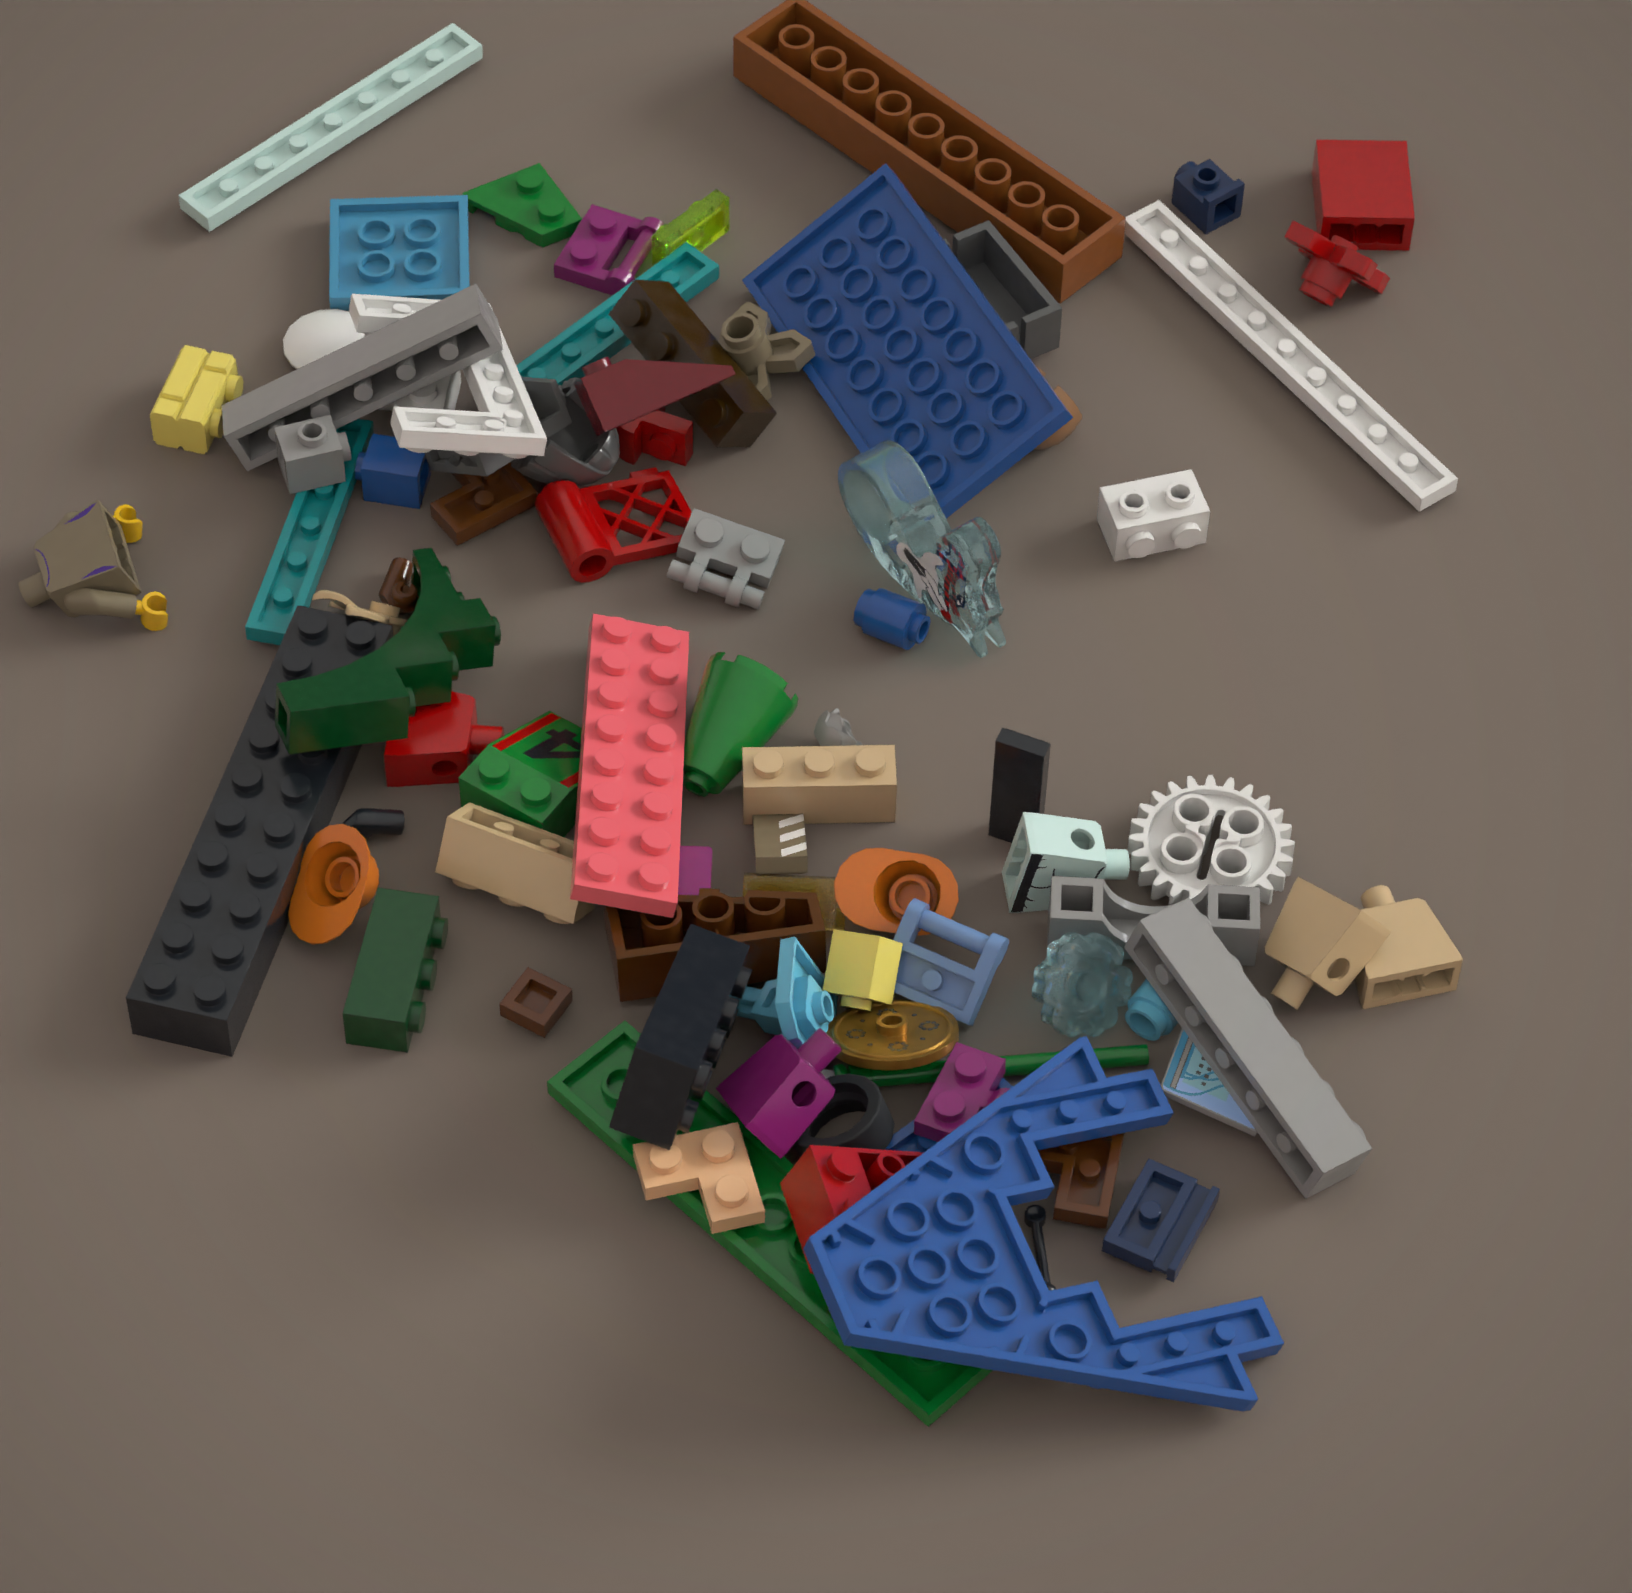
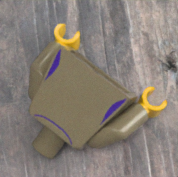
(90, 568)

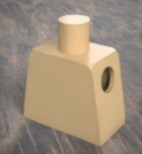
(1320, 943)
(1415, 957)

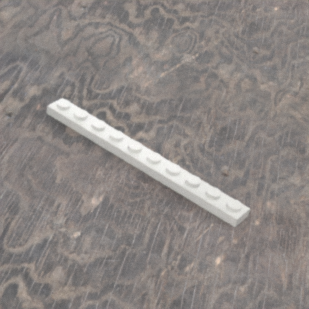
(1291, 356)

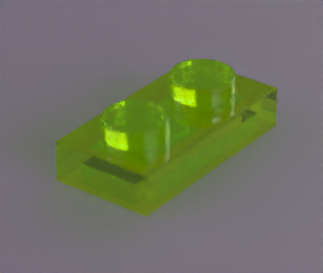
(698, 225)

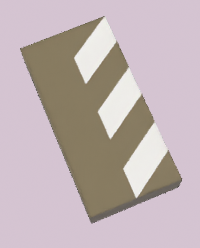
(780, 844)

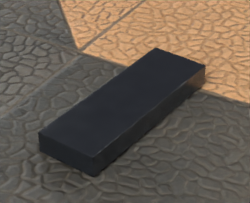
(1017, 781)

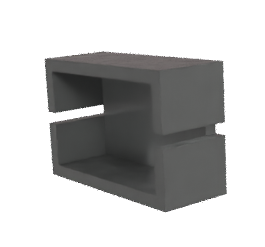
(1010, 288)

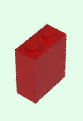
(1364, 193)

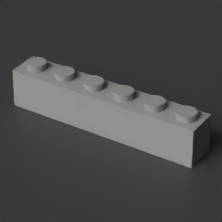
(365, 373)
(1248, 1047)

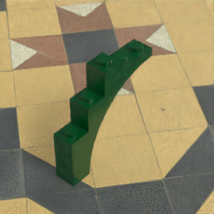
(381, 690)

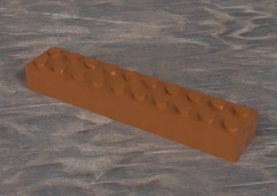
(933, 145)

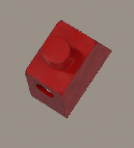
(438, 744)

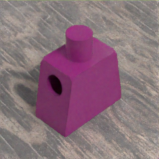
(782, 1089)

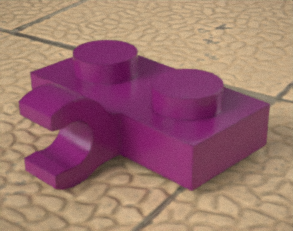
(960, 1091)

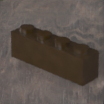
(670, 331)

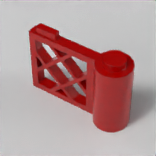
(584, 531)

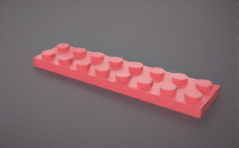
(631, 767)

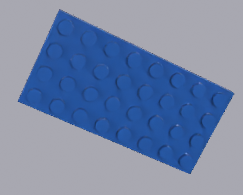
(907, 341)

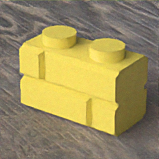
(191, 399)

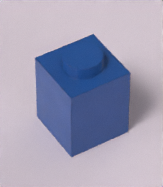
(392, 473)

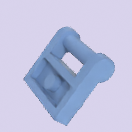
(938, 979)

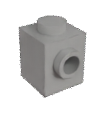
(311, 454)

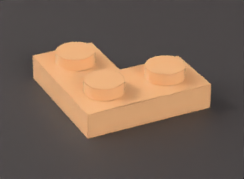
(706, 1161)

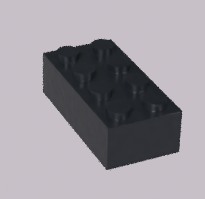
(683, 1038)

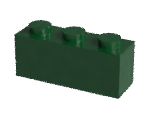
(394, 970)

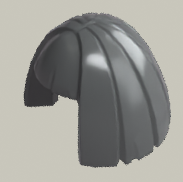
(574, 451)

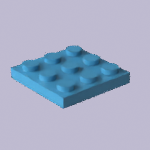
(398, 247)

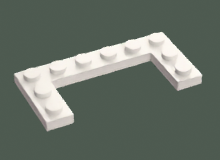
(505, 415)

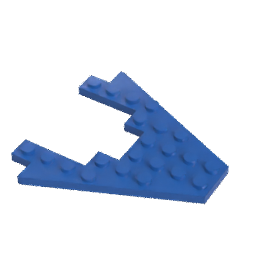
(947, 1276)

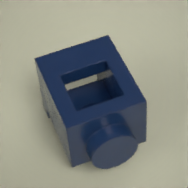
(1200, 189)

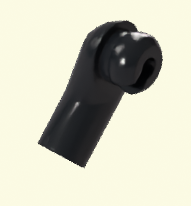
(377, 821)

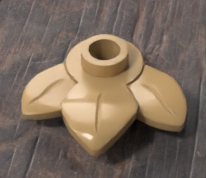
(377, 612)

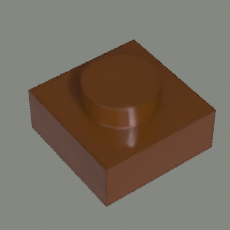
(536, 1002)

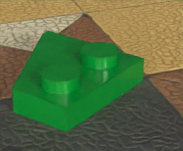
(527, 205)

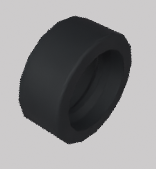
(852, 1095)

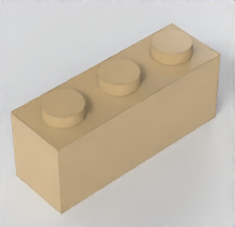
(820, 783)
(510, 861)

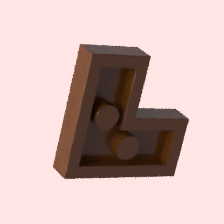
(482, 503)
(1086, 1178)

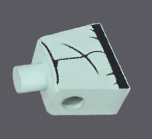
(1056, 847)

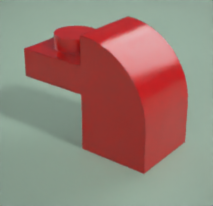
(658, 435)

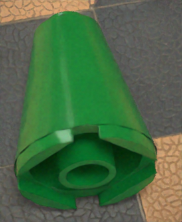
(734, 709)

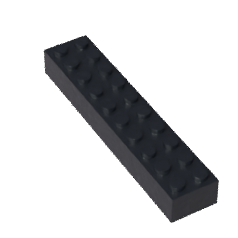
(247, 856)

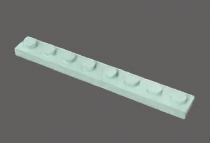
(330, 127)

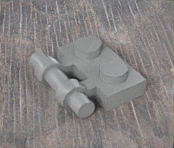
(730, 550)

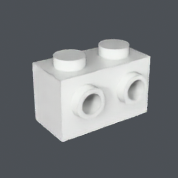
(1153, 515)

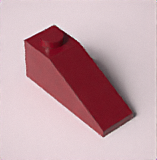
(635, 388)

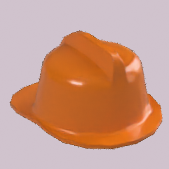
(881, 882)
(332, 884)

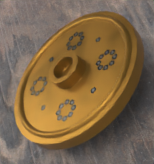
(894, 1035)

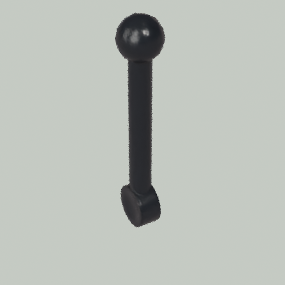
(1035, 1218)

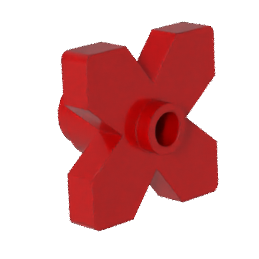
(1332, 265)

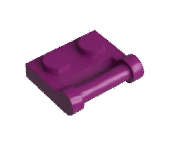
(597, 245)

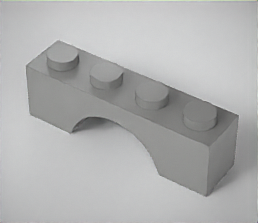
(1091, 906)

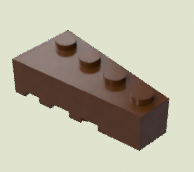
(647, 944)

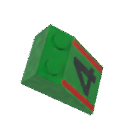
(529, 774)

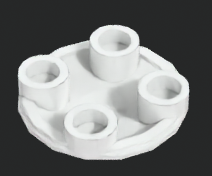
(318, 336)

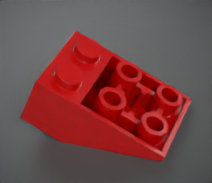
(834, 1179)

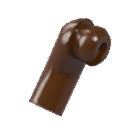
(396, 589)

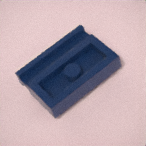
(1160, 1220)

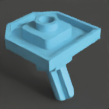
(793, 1001)

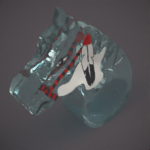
(914, 542)

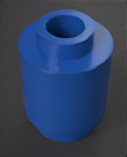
(892, 618)

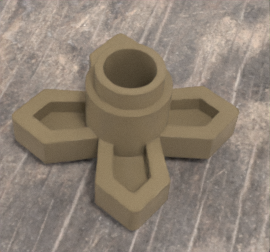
(757, 352)

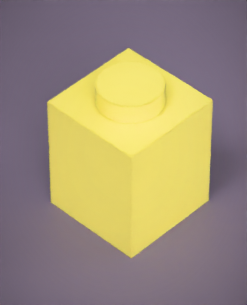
(862, 969)

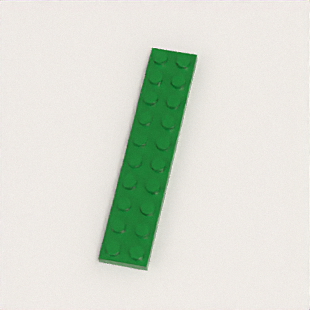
(768, 1249)

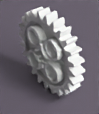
(1175, 834)

